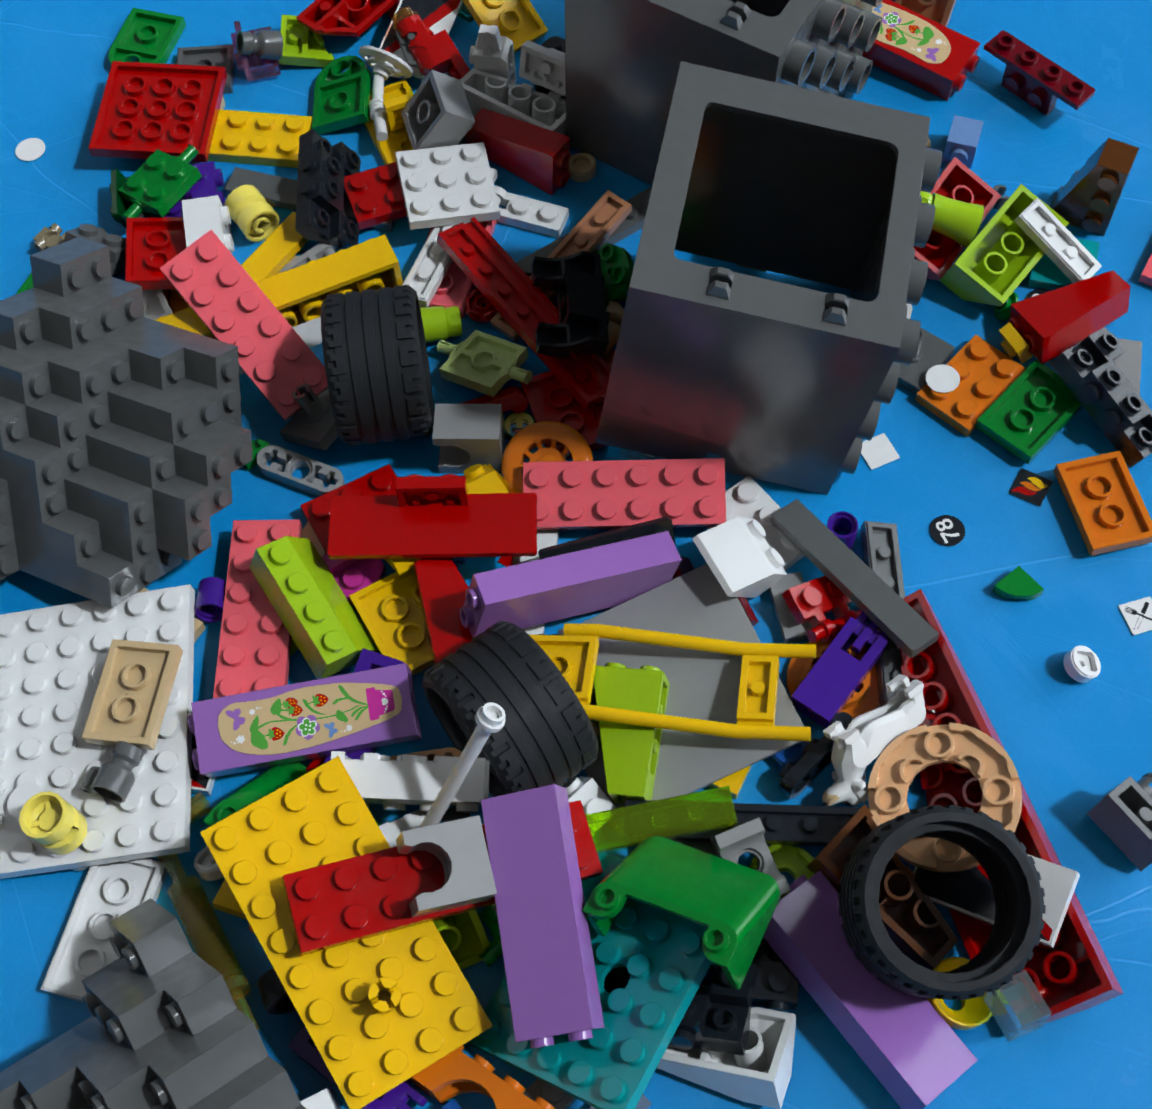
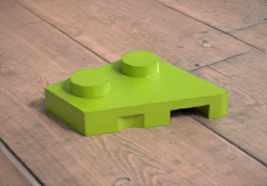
(302, 45)

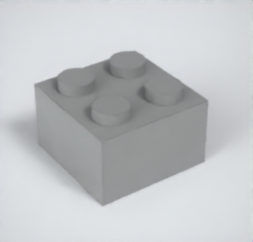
(438, 112)

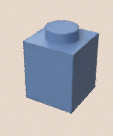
(963, 140)

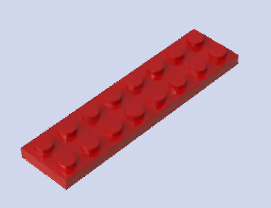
(374, 891)

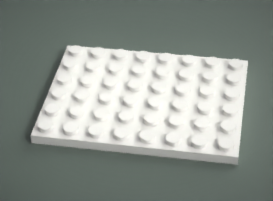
(46, 692)

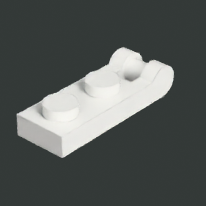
(531, 213)

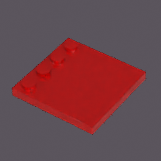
(158, 109)

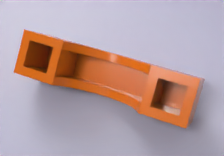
(461, 1074)

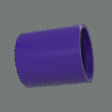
(844, 522)
(210, 599)

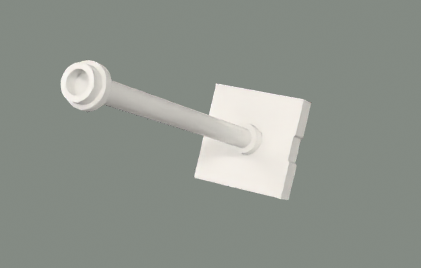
(489, 720)

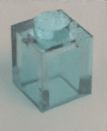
(1018, 1006)

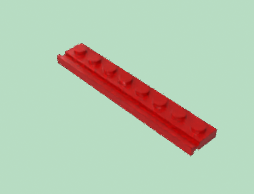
(522, 306)

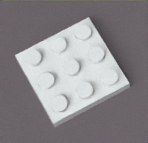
(447, 185)

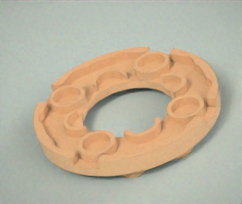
(946, 744)

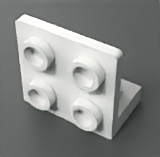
(543, 66)

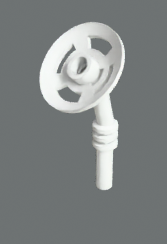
(382, 70)

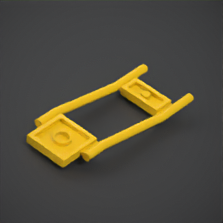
(577, 655)

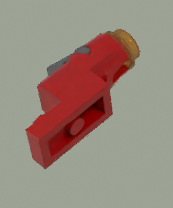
(425, 49)

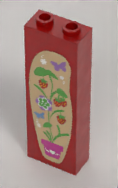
(922, 50)

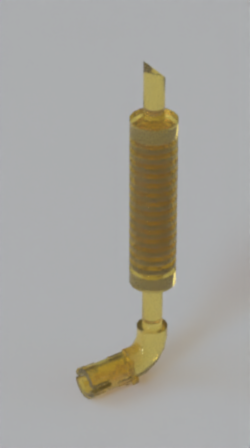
(201, 921)

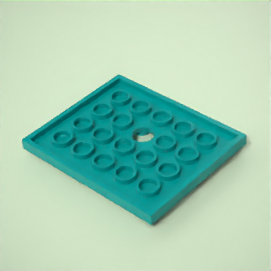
(639, 1021)

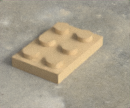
(132, 693)

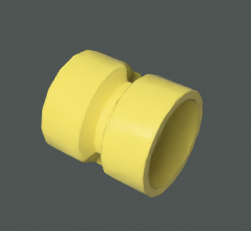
(252, 213)
(53, 823)

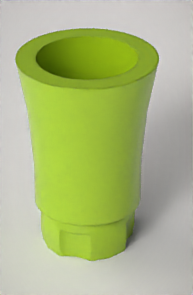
(955, 218)
(441, 322)

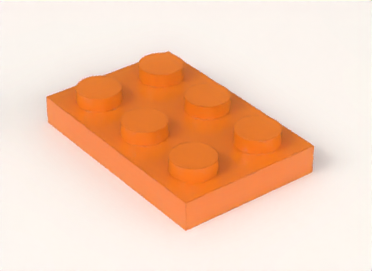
(983, 379)
(1105, 503)

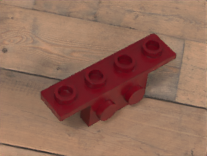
(1035, 76)

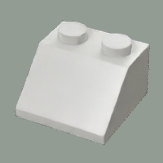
(741, 557)

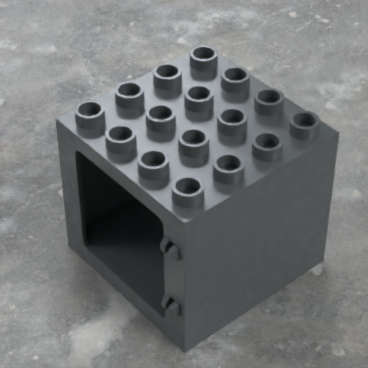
(629, 54)
(756, 362)

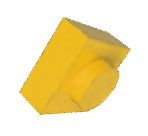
(393, 111)
(1014, 344)

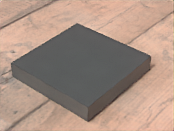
(210, 56)

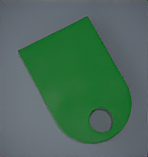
(147, 37)
(341, 98)

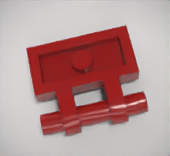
(815, 599)

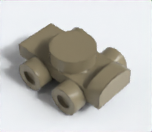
(49, 237)

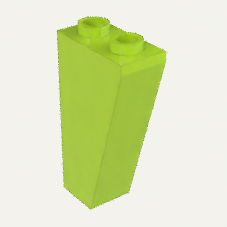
(630, 750)

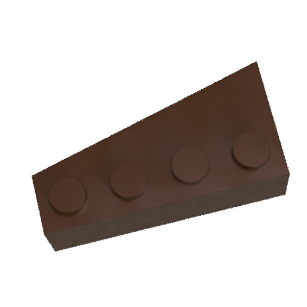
(905, 910)

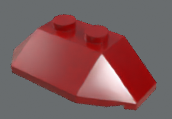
(343, 16)

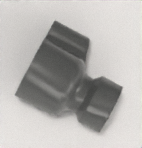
(264, 43)
(116, 777)

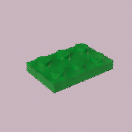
(1030, 412)

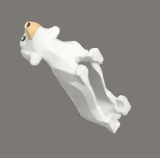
(868, 738)

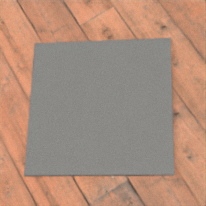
(700, 681)

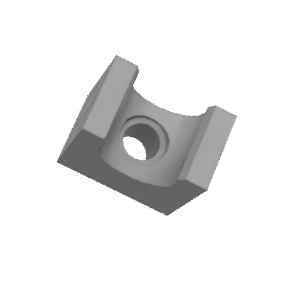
(469, 436)
(750, 839)
(465, 862)

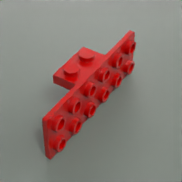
(433, 521)

